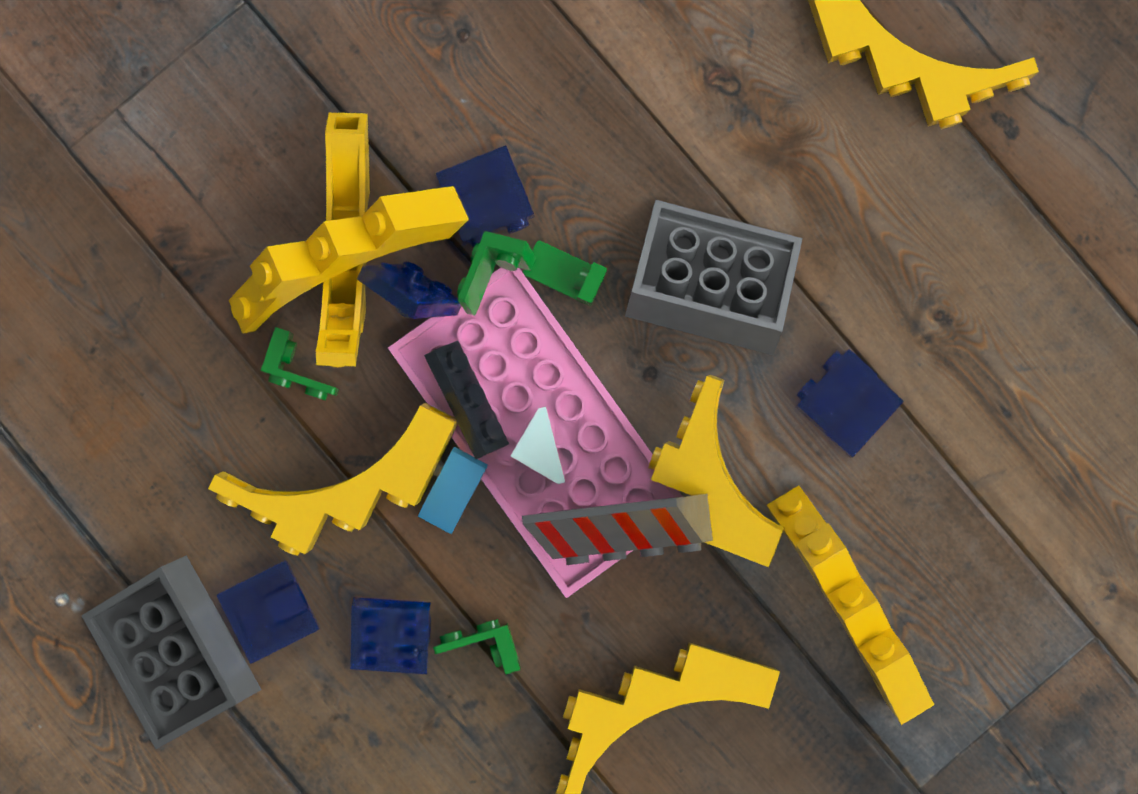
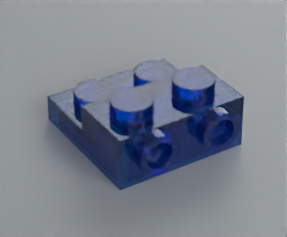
(489, 194)
(847, 401)

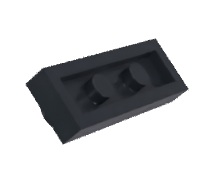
(466, 399)

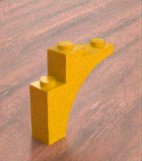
(699, 469)

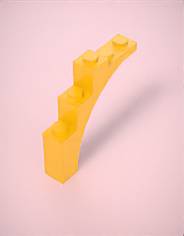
(942, 88)
(346, 197)
(341, 244)
(302, 514)
(853, 604)
(702, 677)

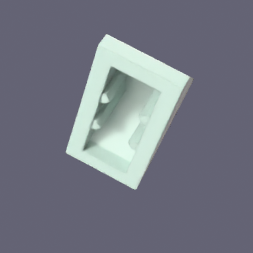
(538, 448)

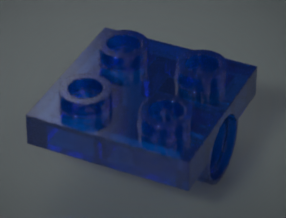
(410, 290)
(268, 611)
(390, 635)

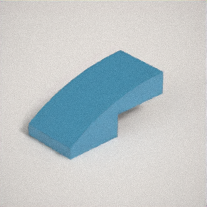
(452, 490)

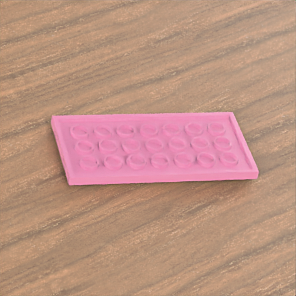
(527, 365)

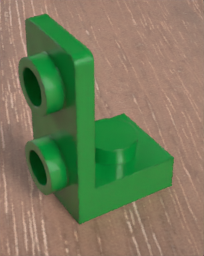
(492, 250)
(566, 273)
(282, 351)
(503, 651)

